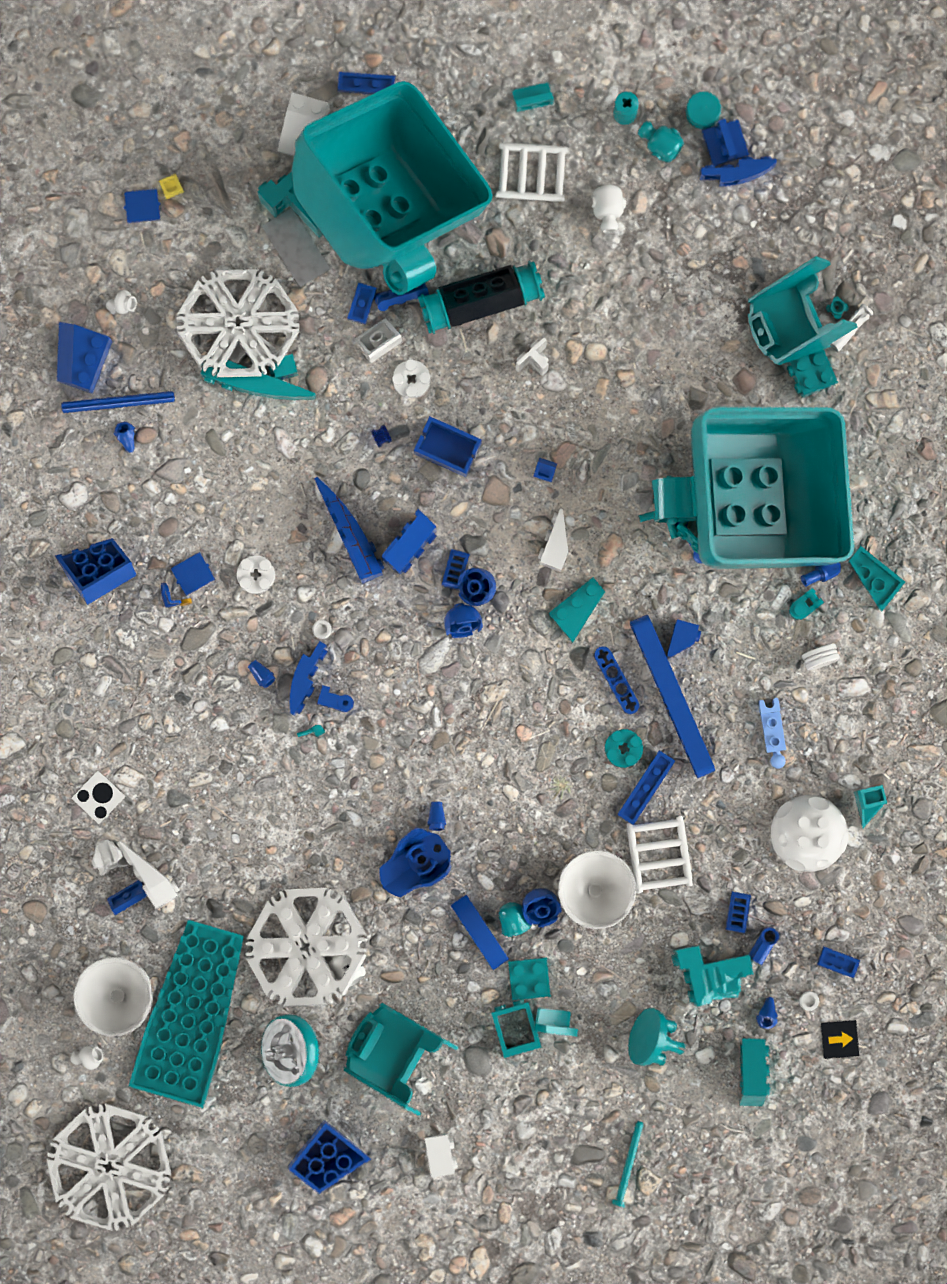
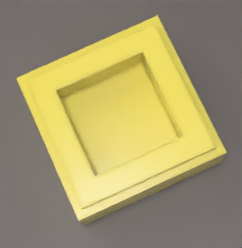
(171, 186)

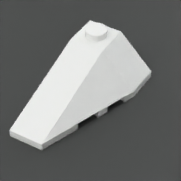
(156, 885)

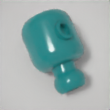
(662, 142)

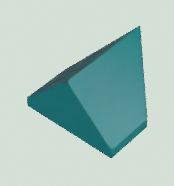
(869, 802)

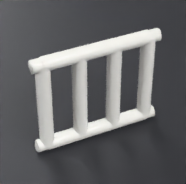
(520, 193)
(638, 867)

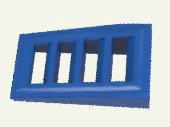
(449, 584)
(742, 928)

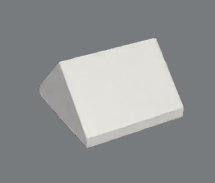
(378, 340)

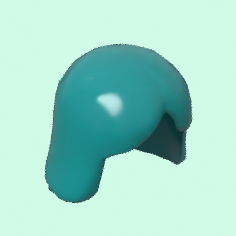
(512, 919)

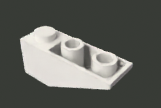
(556, 549)

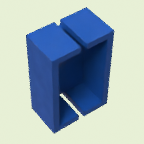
(447, 446)

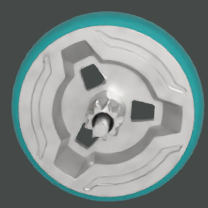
(279, 1052)

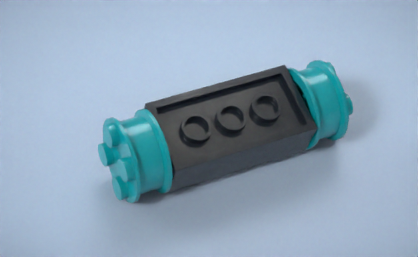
(481, 296)

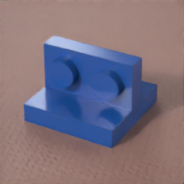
(725, 142)

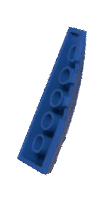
(354, 540)

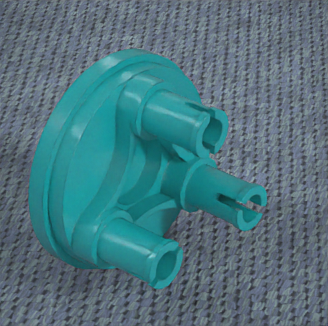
(650, 1038)

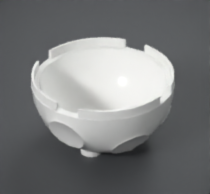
(809, 833)
(597, 889)
(113, 996)

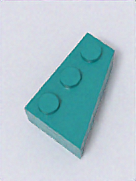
(754, 1072)

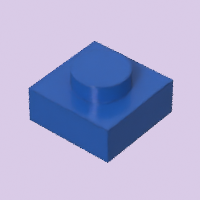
(545, 469)

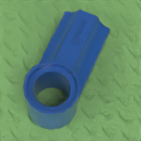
(762, 947)

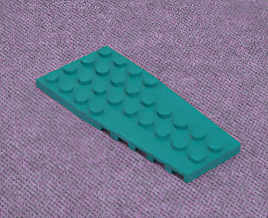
(189, 1017)

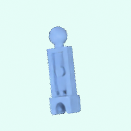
(773, 732)

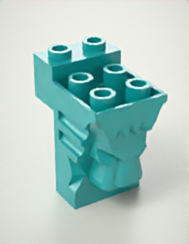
(280, 196)
(711, 979)

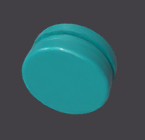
(703, 110)

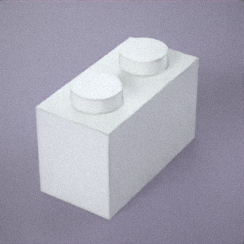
(440, 1155)

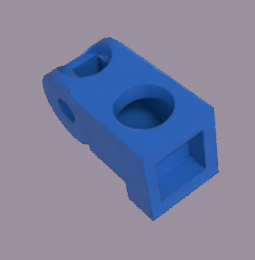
(341, 703)

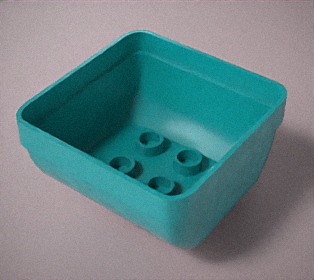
(386, 183)
(764, 488)

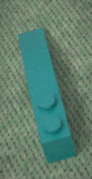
(258, 385)

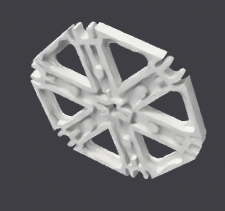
(225, 322)
(323, 945)
(95, 1179)

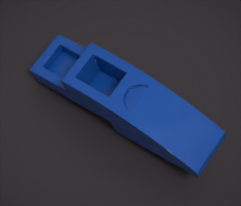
(746, 171)
(301, 685)

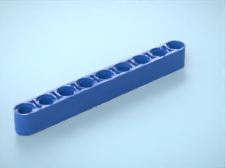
(672, 696)

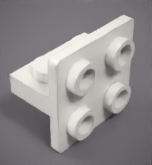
(534, 357)

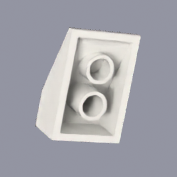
(300, 113)

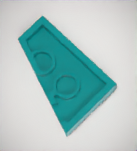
(876, 577)
(577, 608)

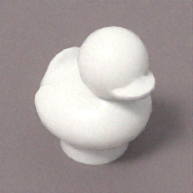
(122, 303)
(88, 1056)

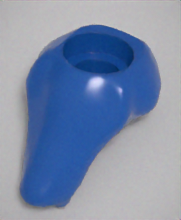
(125, 434)
(767, 1015)

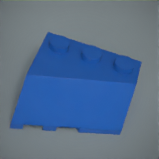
(81, 356)
(410, 544)
(97, 569)
(326, 1158)

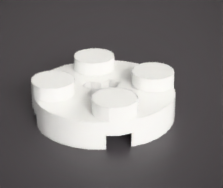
(422, 379)
(247, 581)

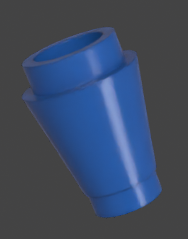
(261, 674)
(436, 817)

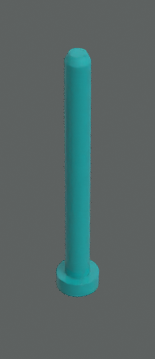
(628, 1165)

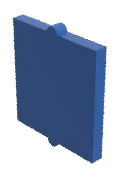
(142, 205)
(192, 574)

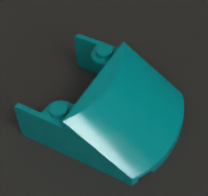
(785, 317)
(387, 1051)

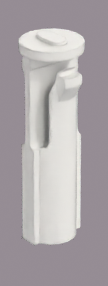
(859, 317)

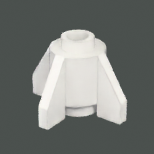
(108, 857)

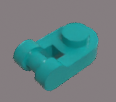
(800, 609)

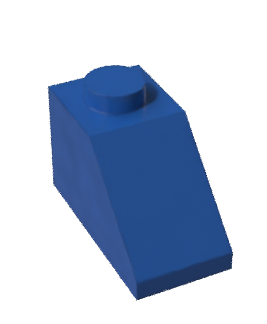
(683, 637)

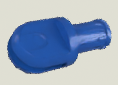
(821, 573)

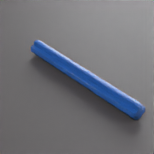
(117, 402)

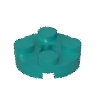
(614, 754)

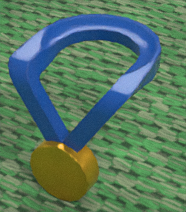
(165, 591)

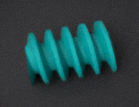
(625, 108)

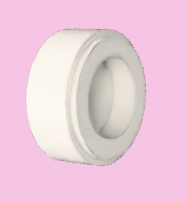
(321, 629)
(809, 1001)

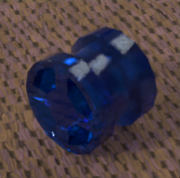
(381, 436)

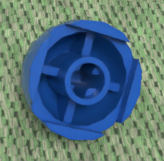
(476, 586)
(462, 620)
(541, 907)

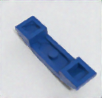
(479, 932)

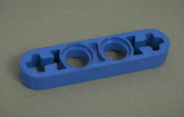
(613, 682)

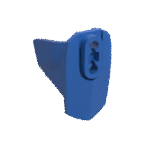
(404, 872)

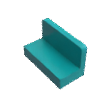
(532, 97)
(554, 1022)

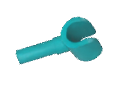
(317, 730)

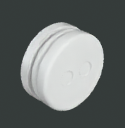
(820, 657)

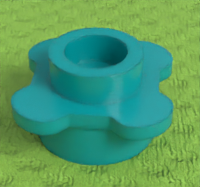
(842, 307)

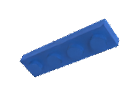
(646, 787)

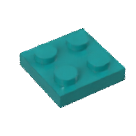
(529, 979)

